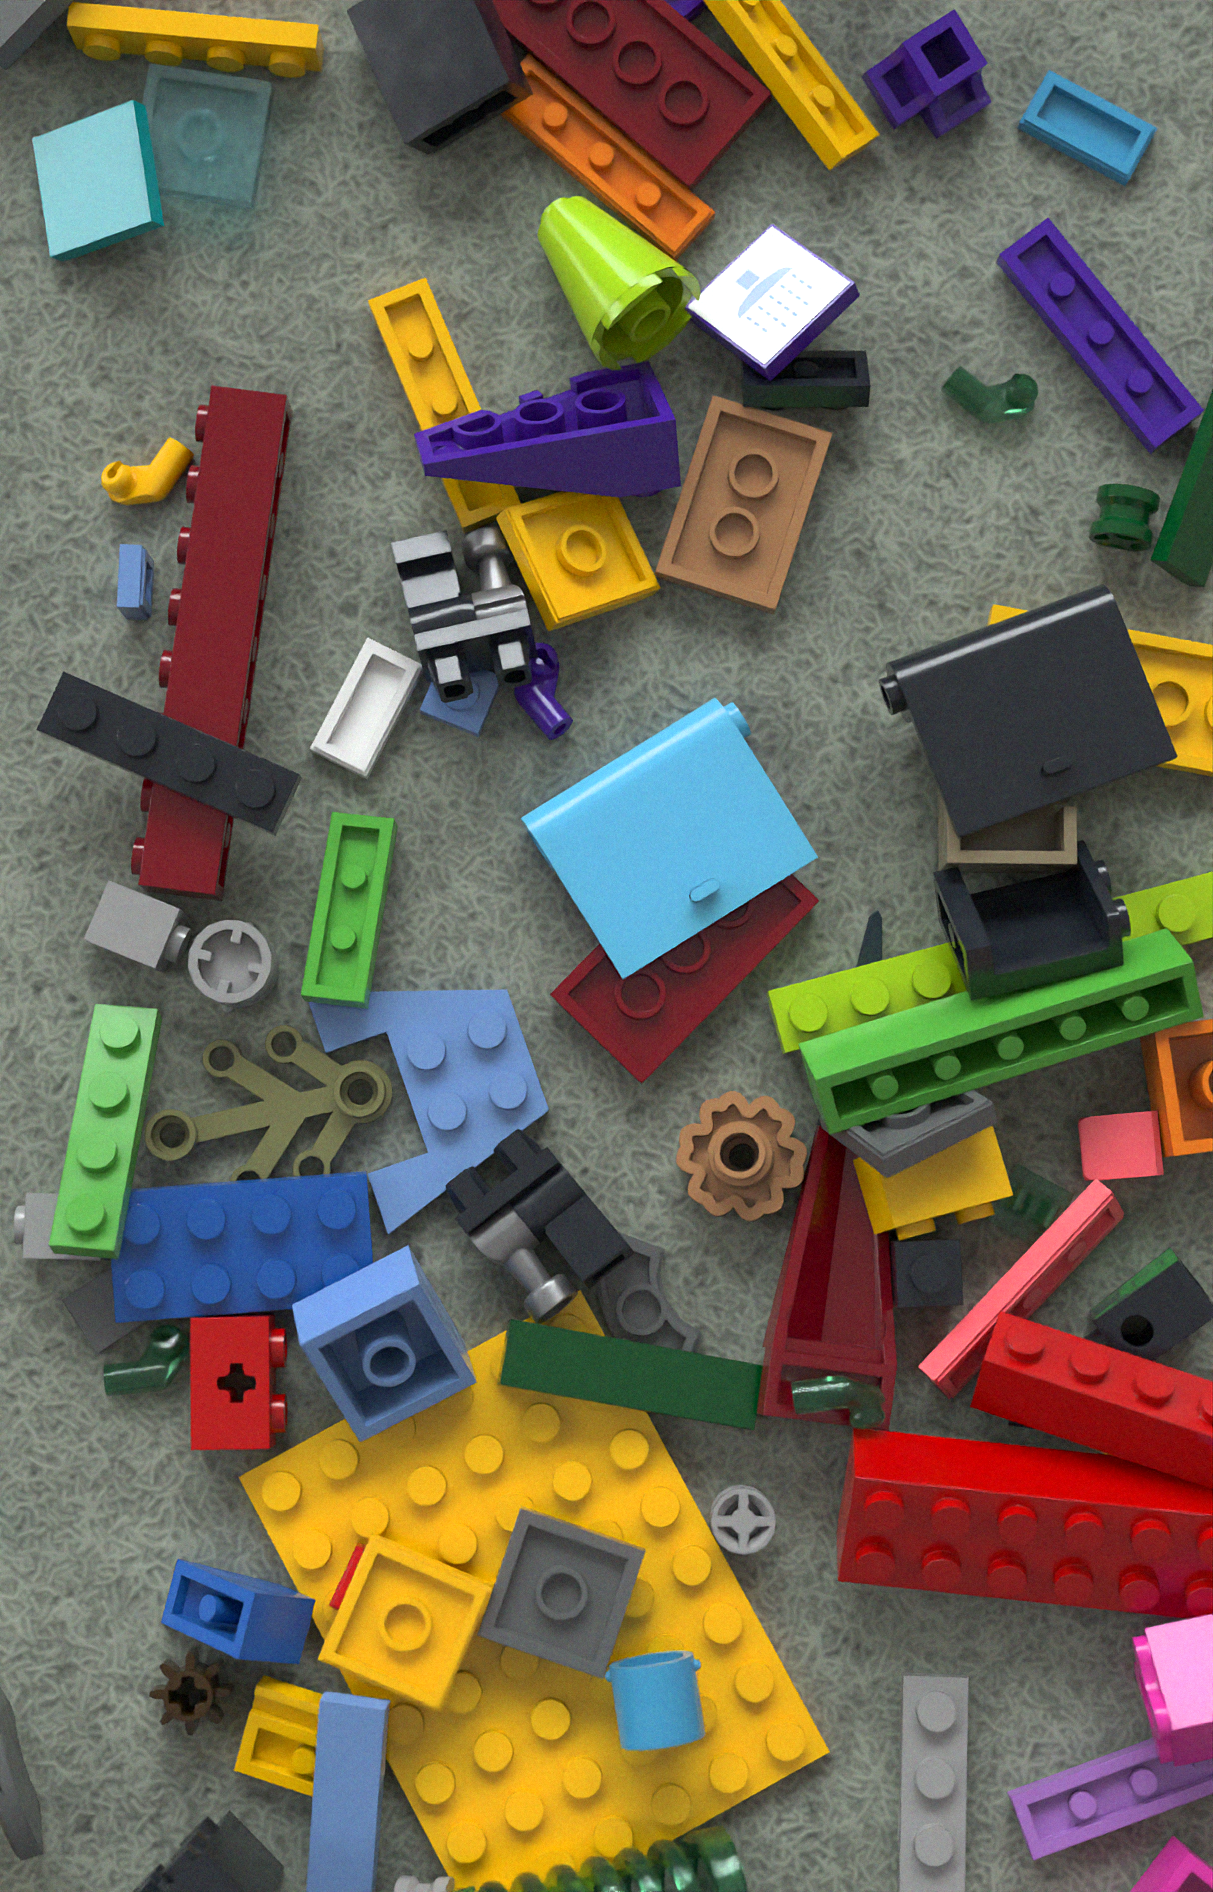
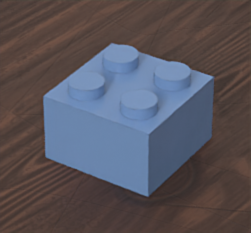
(383, 1344)

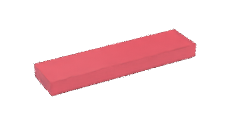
(1024, 1286)

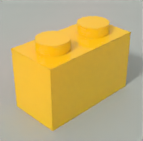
(954, 1181)

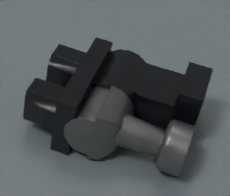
(470, 630)
(525, 1210)

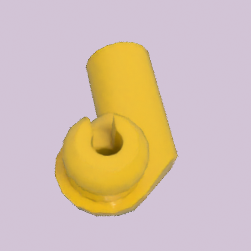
(150, 482)

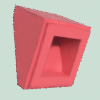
(1120, 1146)

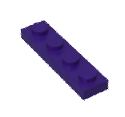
(1099, 335)

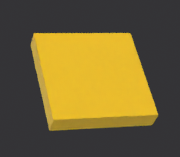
(577, 555)
(405, 1622)

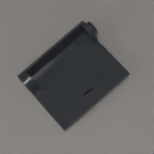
(1025, 696)

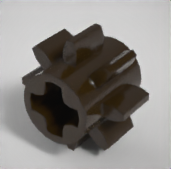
(204, 1678)

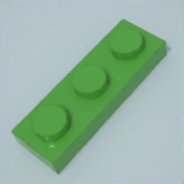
(349, 910)

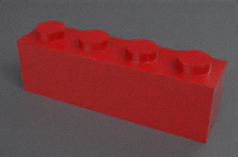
(1098, 1398)

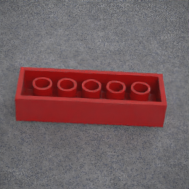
(1024, 1525)

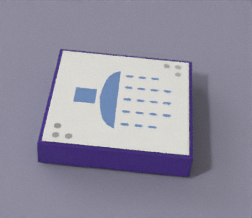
(772, 302)

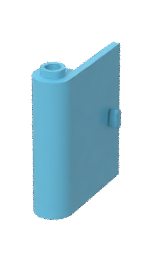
(665, 822)

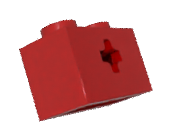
(217, 1415)

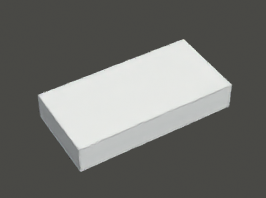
(367, 708)

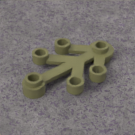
(282, 1107)

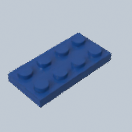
(239, 1245)

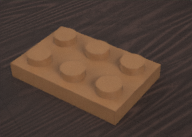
(743, 505)

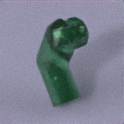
(992, 402)
(154, 1369)

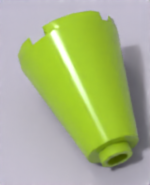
(615, 281)

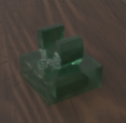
(1032, 1207)

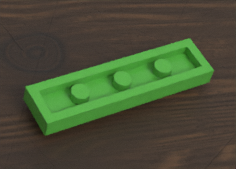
(106, 1132)

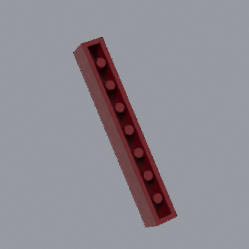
(216, 624)

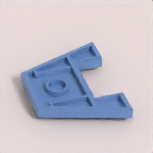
(462, 1075)

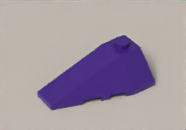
(597, 439)

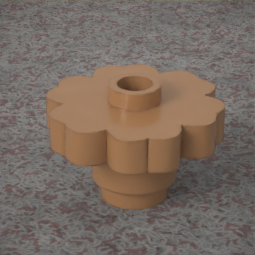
(733, 1123)

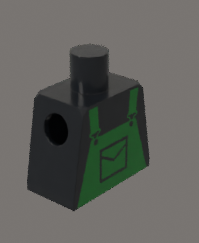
(1163, 1295)

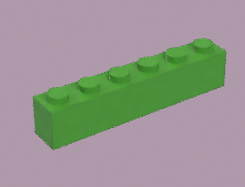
(978, 1042)

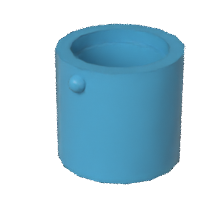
(657, 1700)

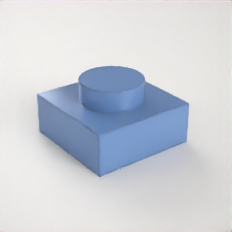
(467, 713)

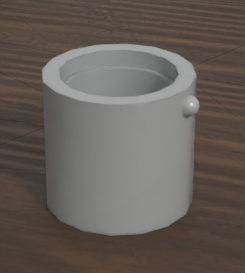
(233, 964)

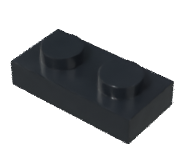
(811, 380)

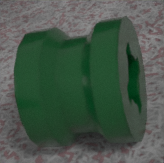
(1124, 517)

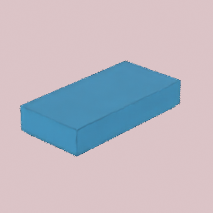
(1087, 128)

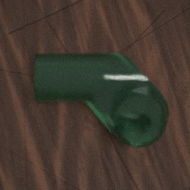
(840, 1393)

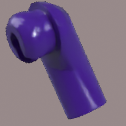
(539, 696)

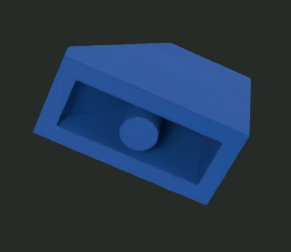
(238, 1613)

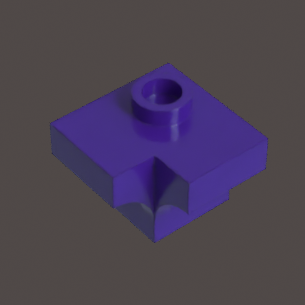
(931, 76)

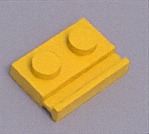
(281, 1735)

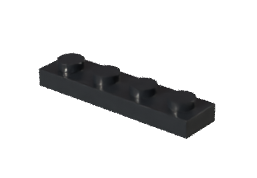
(169, 753)

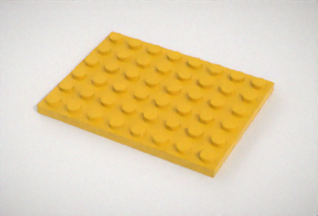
(525, 1749)

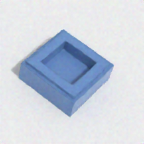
(135, 582)

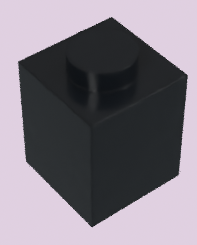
(926, 1273)

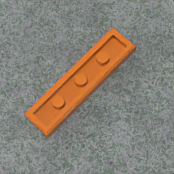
(608, 163)

